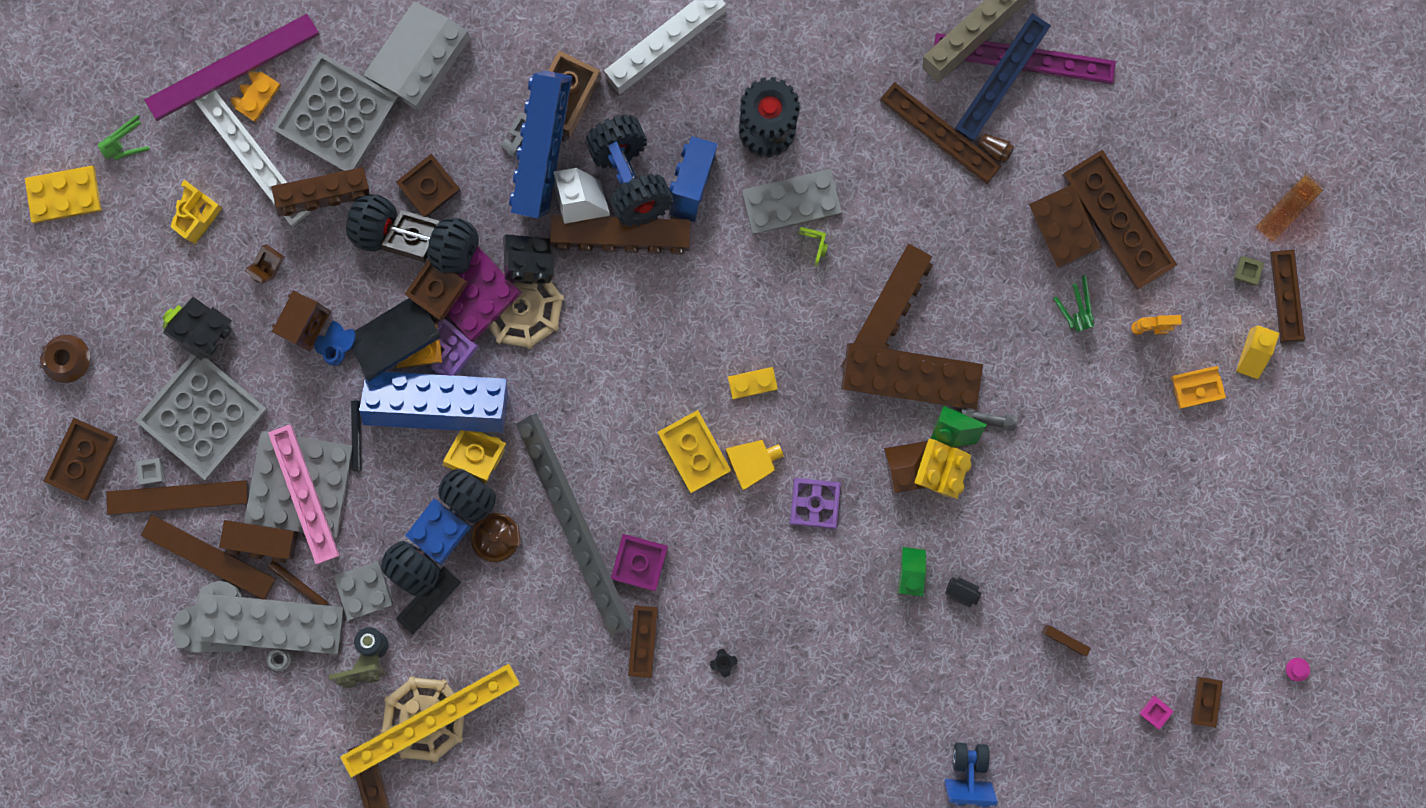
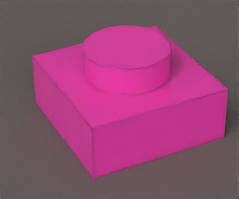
(1156, 712)

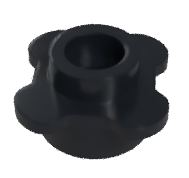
(724, 669)

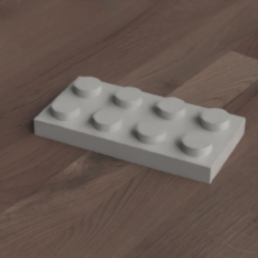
(791, 201)

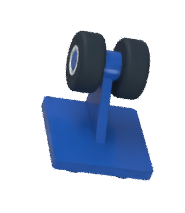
(970, 791)

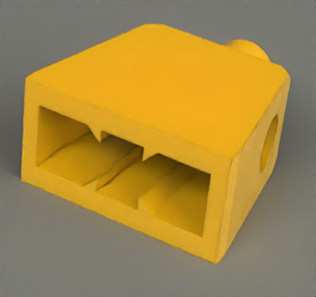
(753, 461)

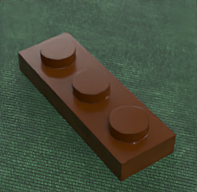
(642, 641)

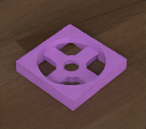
(817, 485)

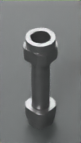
(1008, 421)

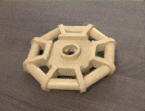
(529, 317)
(417, 705)

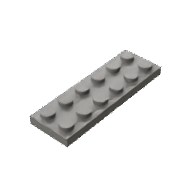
(268, 623)

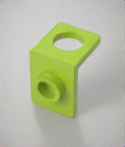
(818, 235)

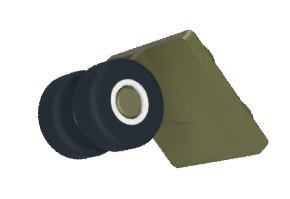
(371, 646)

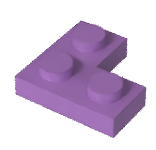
(457, 349)

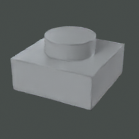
(150, 471)

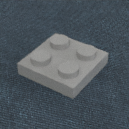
(363, 590)

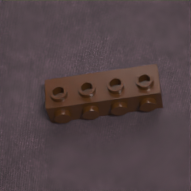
(319, 191)

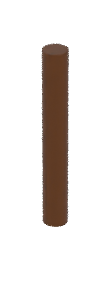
(297, 584)

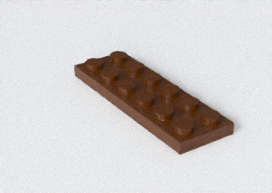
(1120, 220)
(911, 376)

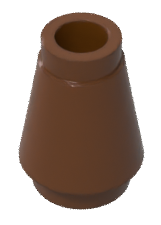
(996, 147)

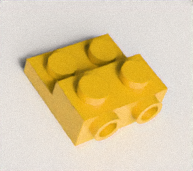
(475, 454)
(943, 469)

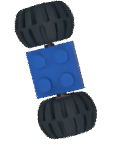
(437, 532)

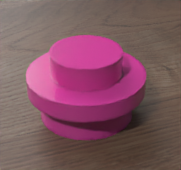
(1297, 669)

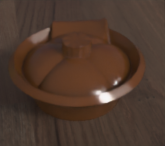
(65, 358)
(495, 537)

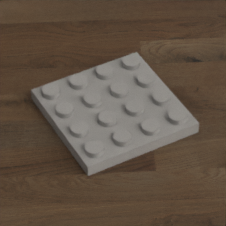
(335, 113)
(201, 415)
(270, 498)

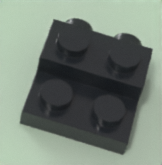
(528, 259)
(198, 328)

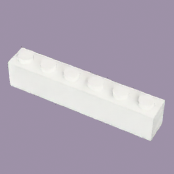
(663, 42)

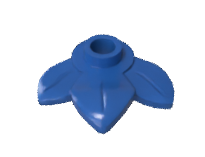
(334, 341)

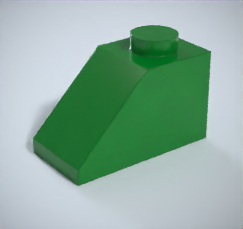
(956, 428)
(912, 572)

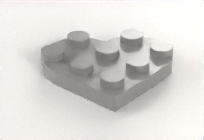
(185, 622)

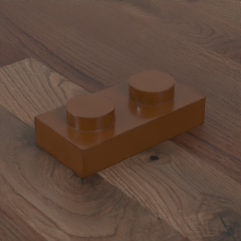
(1206, 702)

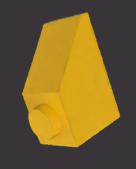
(1257, 351)

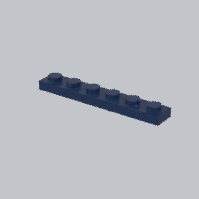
(1002, 77)

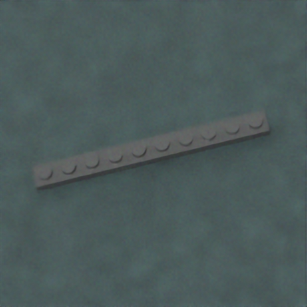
(574, 524)

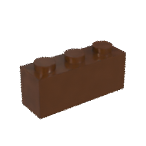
(258, 541)

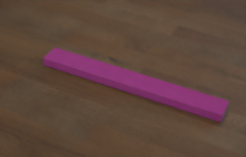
(1047, 62)
(231, 67)

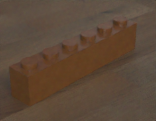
(611, 234)
(895, 298)

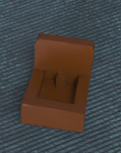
(265, 264)

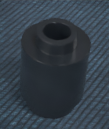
(963, 591)

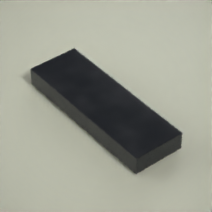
(425, 605)

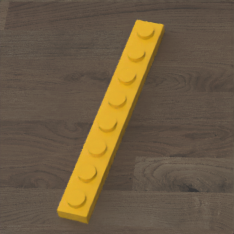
(430, 720)

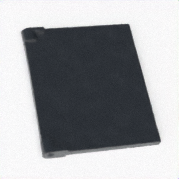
(393, 337)

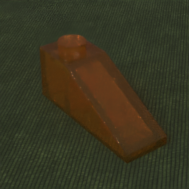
(1290, 206)

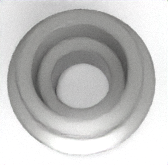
(271, 659)

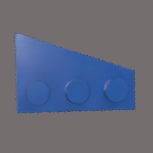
(692, 178)

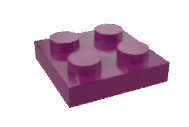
(639, 562)

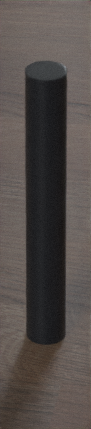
(356, 435)

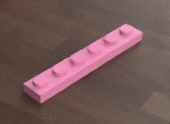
(303, 494)

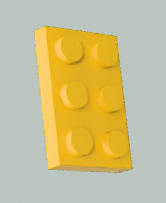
(63, 194)
(694, 451)

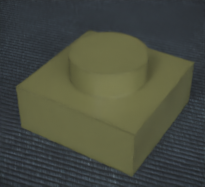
(1248, 271)

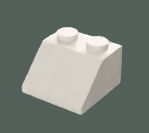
(579, 195)

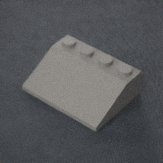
(417, 55)

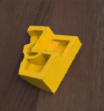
(188, 219)

